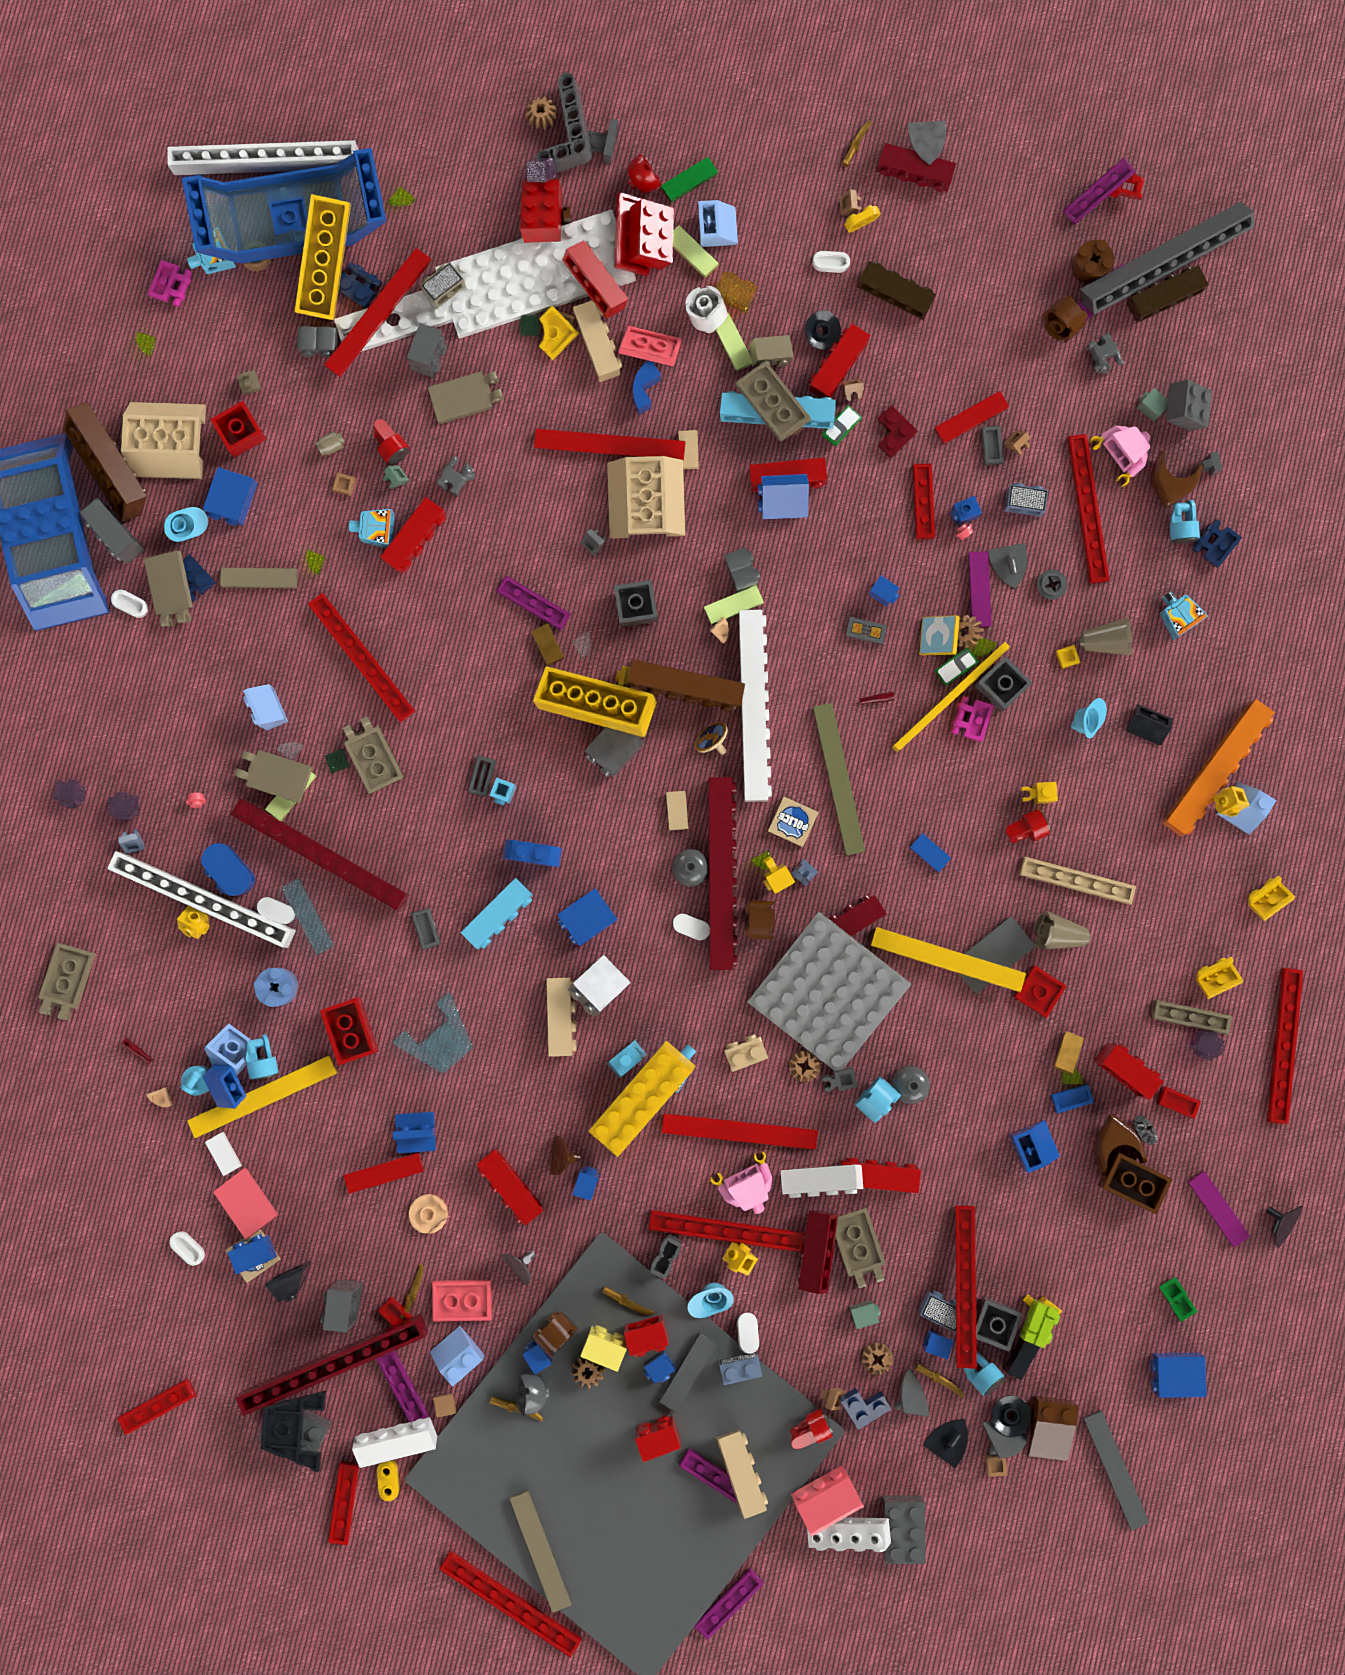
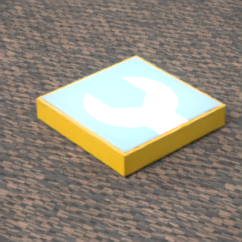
(939, 635)

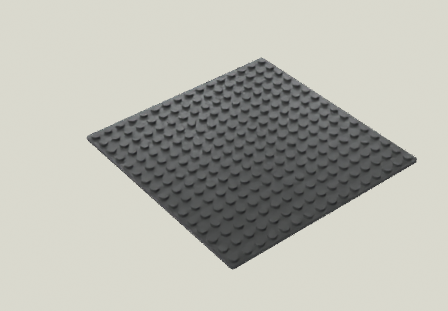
(631, 1537)

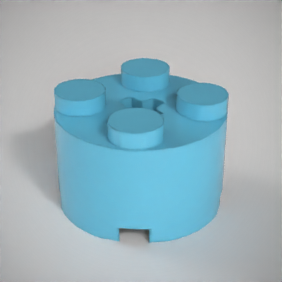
(877, 1099)

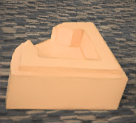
(721, 630)
(160, 1097)

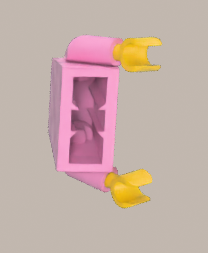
(1127, 447)
(747, 1188)

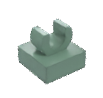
(396, 476)

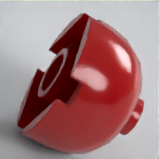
(642, 175)

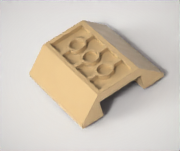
(163, 439)
(646, 496)

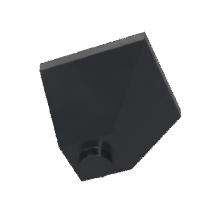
(289, 1283)

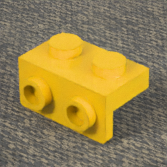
(1270, 898)
(1218, 977)

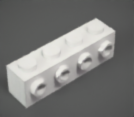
(822, 1180)
(394, 1442)
(853, 1534)

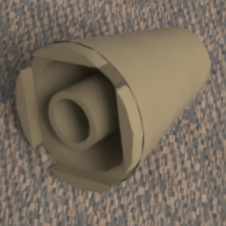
(1109, 638)
(1058, 932)

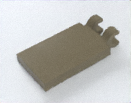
(464, 396)
(169, 587)
(372, 756)
(275, 775)
(65, 980)
(859, 1246)

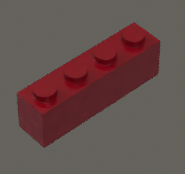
(908, 166)
(859, 916)
(817, 1251)

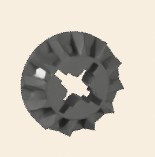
(1054, 576)
(1145, 1130)

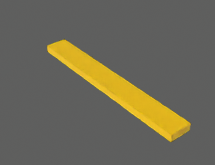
(950, 697)
(948, 959)
(264, 1096)

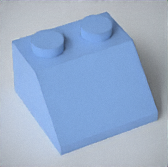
(456, 1355)

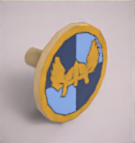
(712, 738)

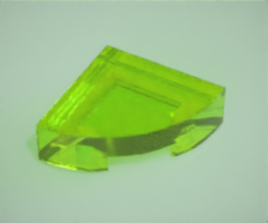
(401, 198)
(146, 343)
(315, 561)
(984, 647)
(758, 861)
(1074, 1078)

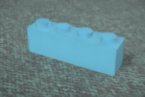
(497, 913)

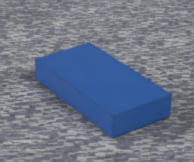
(930, 852)
(1072, 1098)

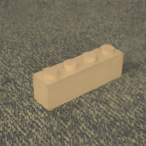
(596, 341)
(560, 1017)
(741, 1473)

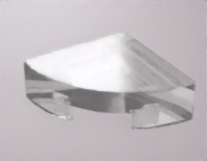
(583, 644)
(290, 749)

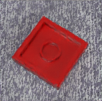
(1040, 991)

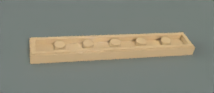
(1077, 880)

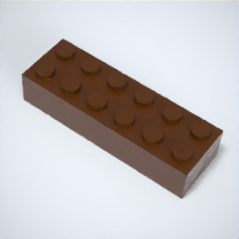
(104, 461)
(684, 685)

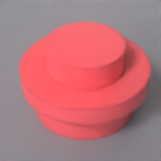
(964, 531)
(195, 800)

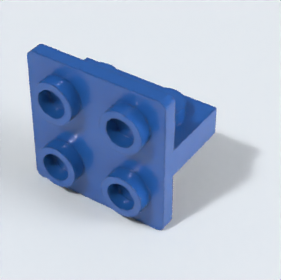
(415, 1132)

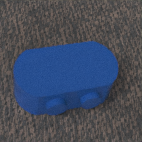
(532, 853)
(227, 870)

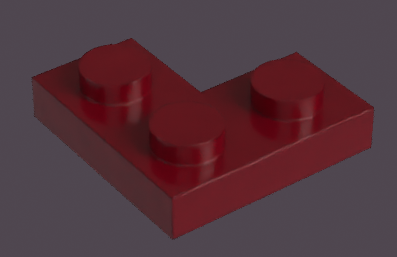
(900, 432)

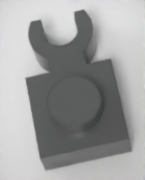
(843, 1078)

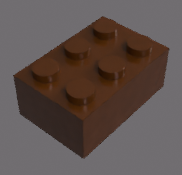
(1135, 1182)

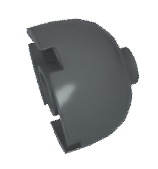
(690, 868)
(911, 1084)
(531, 1393)

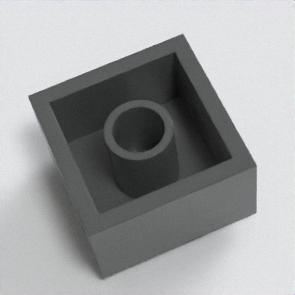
(427, 350)
(1188, 405)
(635, 603)
(1003, 684)
(997, 1323)

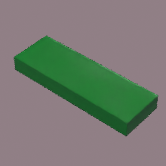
(689, 179)

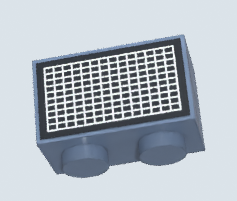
(1026, 500)
(939, 1310)
(740, 1368)

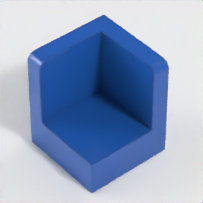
(937, 1344)

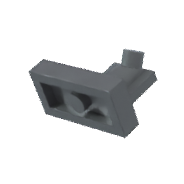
(605, 142)

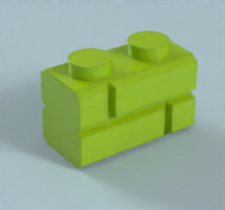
(1039, 1323)

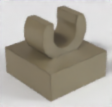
(249, 382)

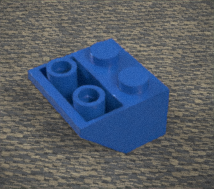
(1034, 1146)

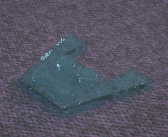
(443, 1046)

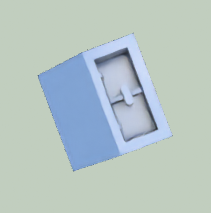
(717, 224)
(265, 707)

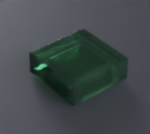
(530, 325)
(337, 761)

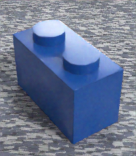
(224, 1086)
(586, 1183)
(251, 1254)

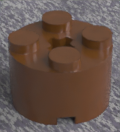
(1092, 261)
(1064, 319)
(760, 920)
(555, 1333)

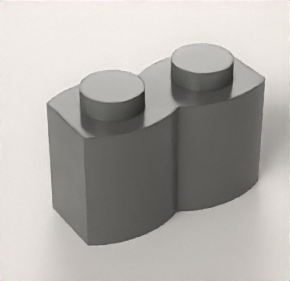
(317, 341)
(741, 569)
(662, 1261)

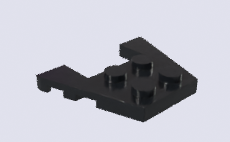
(284, 1428)

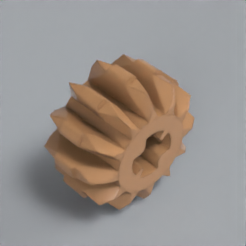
(541, 106)
(974, 629)
(581, 1376)

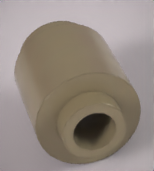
(330, 443)

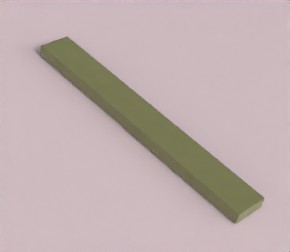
(838, 779)

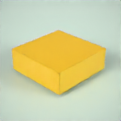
(1067, 657)

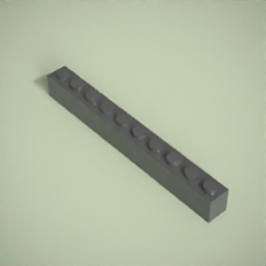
(1167, 258)

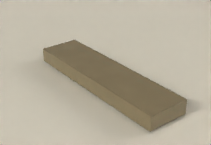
(259, 578)
(1191, 1017)

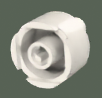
(706, 308)

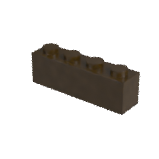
(896, 290)
(1167, 294)

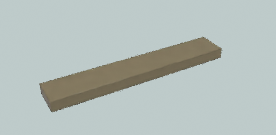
(540, 1551)

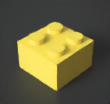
(604, 1348)

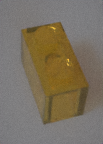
(736, 291)

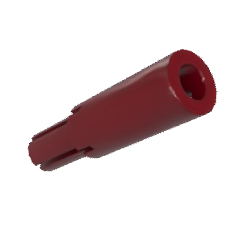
(878, 698)
(134, 1049)

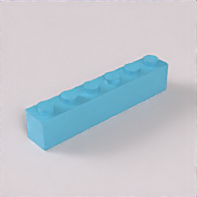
(737, 409)

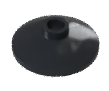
(830, 326)
(1020, 1420)

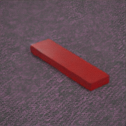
(971, 417)
(923, 501)
(383, 1173)
(156, 1406)
(343, 1503)

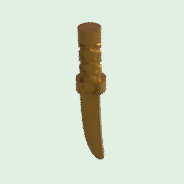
(854, 146)
(411, 1297)
(623, 1300)
(936, 1377)
(511, 1406)

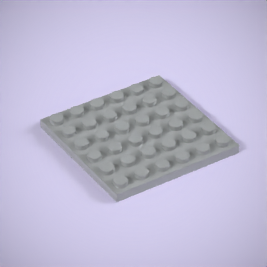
(829, 992)

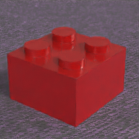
(238, 429)
(646, 1336)
(657, 1438)

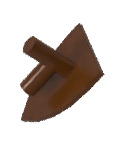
(561, 1157)

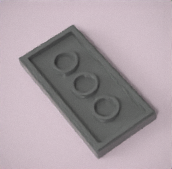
(1001, 946)

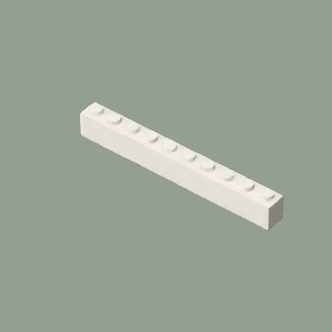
(257, 157)
(753, 706)
(201, 899)

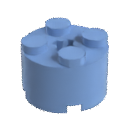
(265, 986)

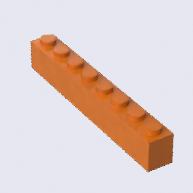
(1218, 767)

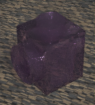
(540, 170)
(69, 793)
(123, 806)
(1208, 1045)

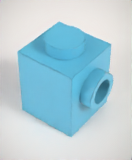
(502, 791)

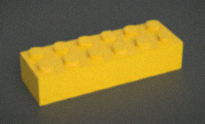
(322, 257)
(595, 701)
(642, 1098)

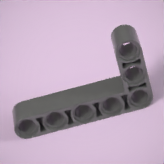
(572, 109)

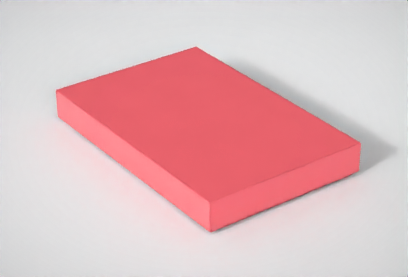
(650, 345)
(245, 1203)
(461, 1300)

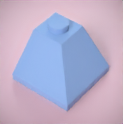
(1255, 813)
(228, 1049)

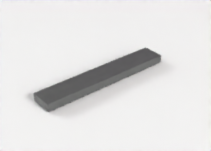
(1116, 1470)

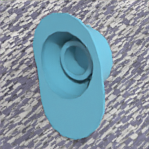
(185, 524)
(1090, 718)
(711, 1300)

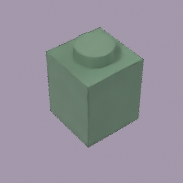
(1153, 404)
(865, 1314)

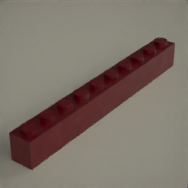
(319, 854)
(721, 873)
(332, 1364)

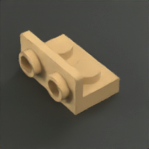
(745, 1053)

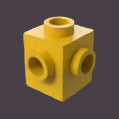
(1230, 801)
(193, 922)
(739, 1258)

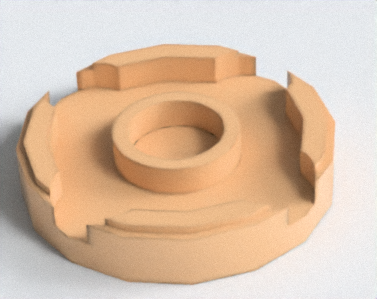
(428, 1213)

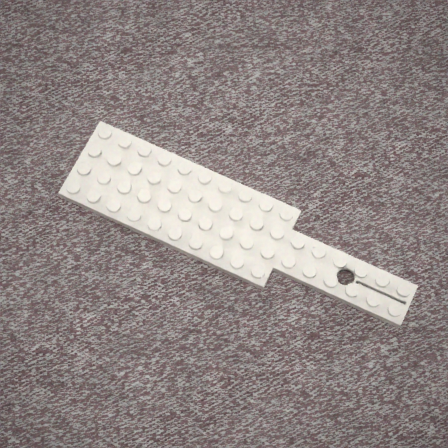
(504, 284)

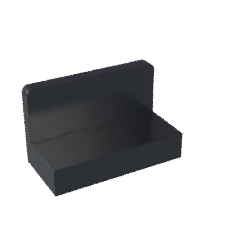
(1149, 725)
(1021, 1359)

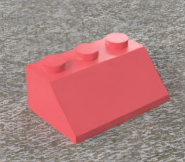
(827, 1500)

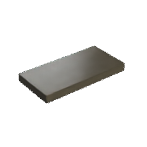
(773, 401)

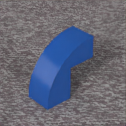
(646, 377)

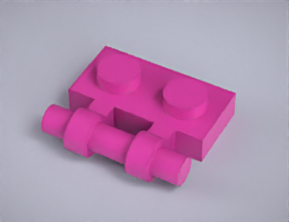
(165, 280)
(978, 719)

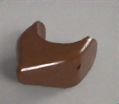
(1168, 487)
(1113, 1134)

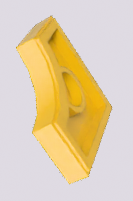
(557, 333)

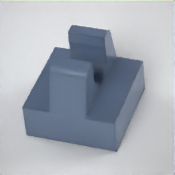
(131, 842)
(804, 872)

